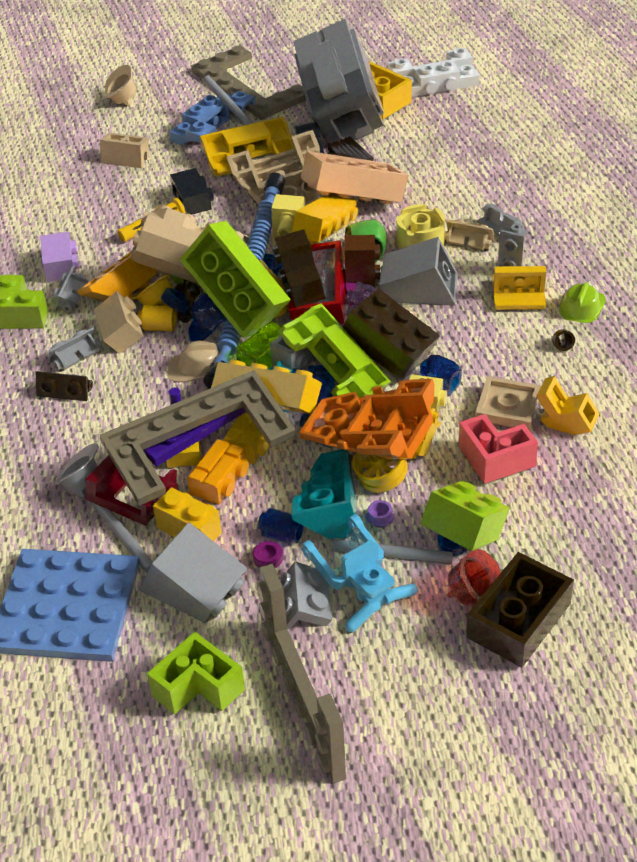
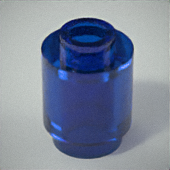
(280, 526)

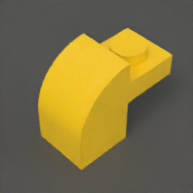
(563, 413)

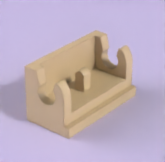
(124, 150)

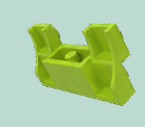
(335, 351)

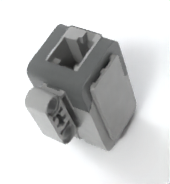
(338, 83)

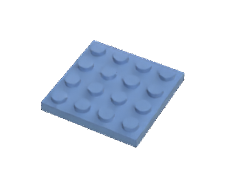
(67, 604)

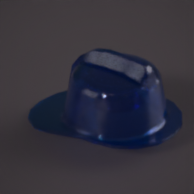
(205, 318)

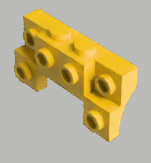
(257, 138)

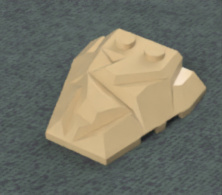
(288, 163)

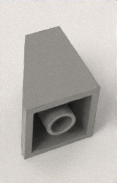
(420, 274)
(194, 575)

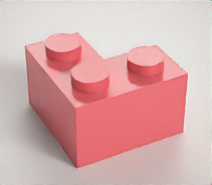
(495, 452)

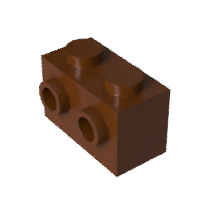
(360, 259)

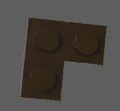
(298, 269)

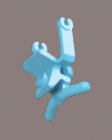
(363, 573)

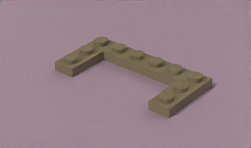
(263, 107)
(128, 441)
(321, 713)

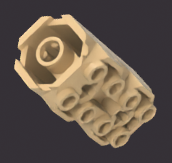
(164, 240)

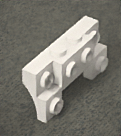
(440, 76)

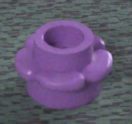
(380, 508)

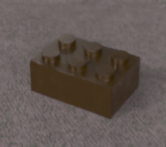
(390, 334)
(519, 609)

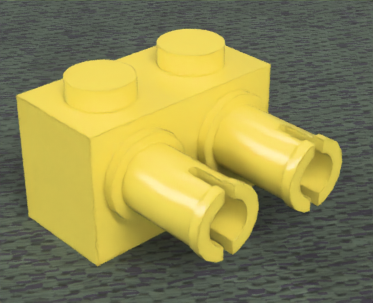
(283, 214)

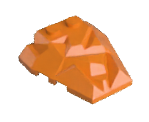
(377, 424)

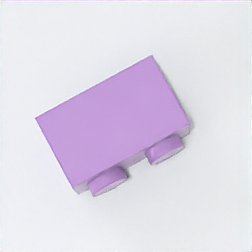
(58, 255)

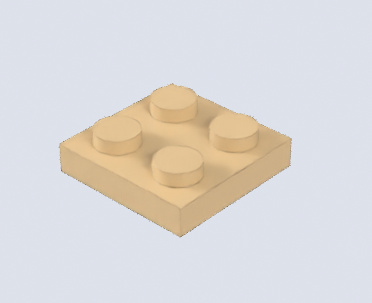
(508, 402)

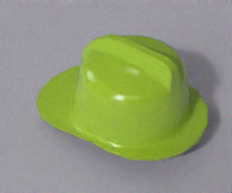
(582, 303)

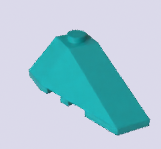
(327, 496)

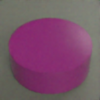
(267, 553)

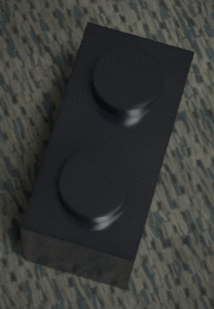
(192, 191)

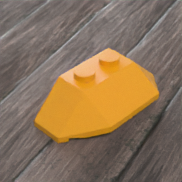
(122, 276)

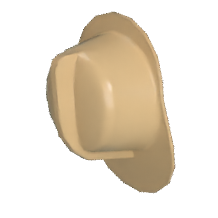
(120, 85)
(192, 362)

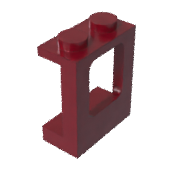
(106, 484)

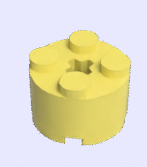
(418, 225)

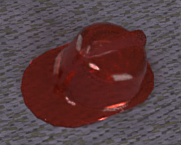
(472, 577)

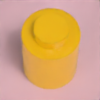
(158, 318)

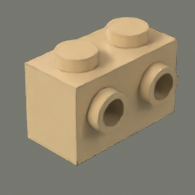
(118, 322)

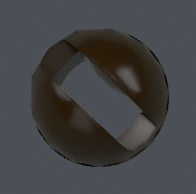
(568, 338)

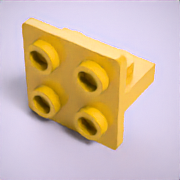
(519, 287)

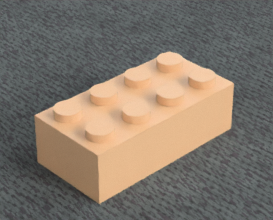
(353, 177)

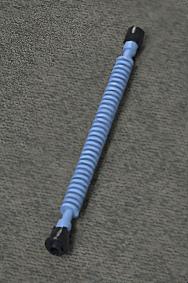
(257, 243)

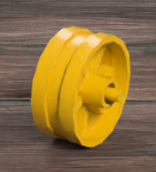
(386, 477)

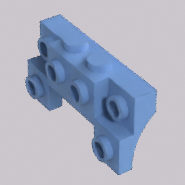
(206, 117)

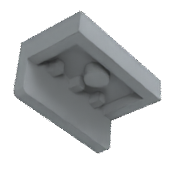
(306, 595)

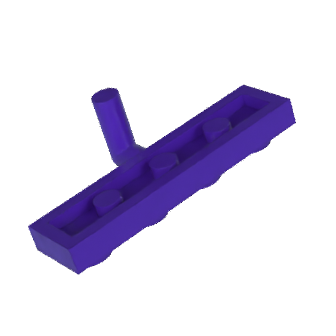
(167, 449)

